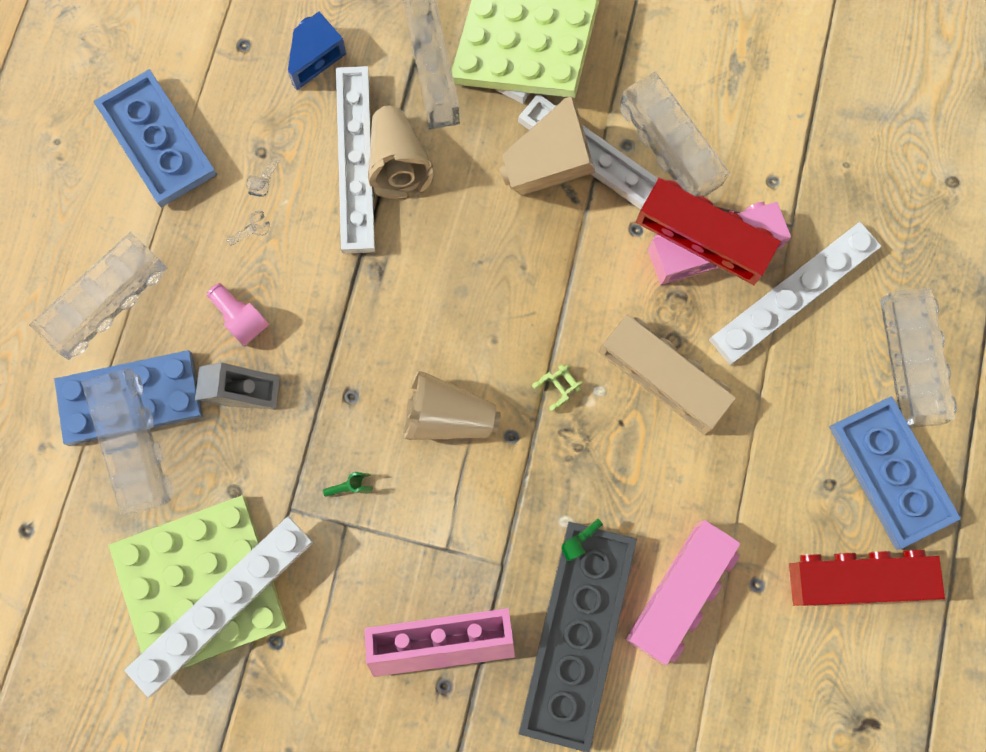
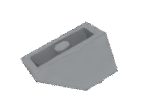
(236, 386)

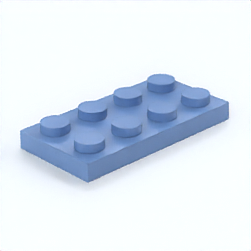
(155, 138)
(168, 394)
(894, 473)

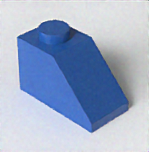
(313, 49)

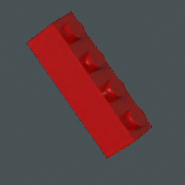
(708, 231)
(866, 580)

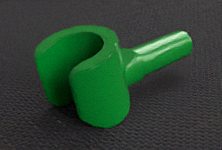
(352, 484)
(573, 548)

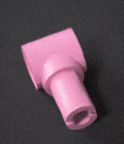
(240, 319)

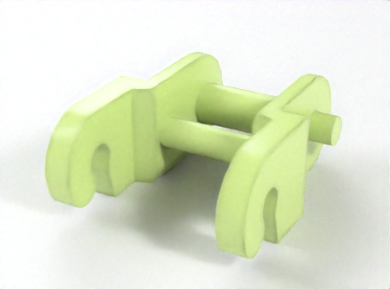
(553, 378)

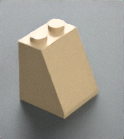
(549, 152)

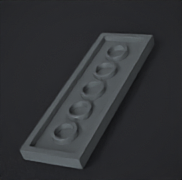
(577, 640)

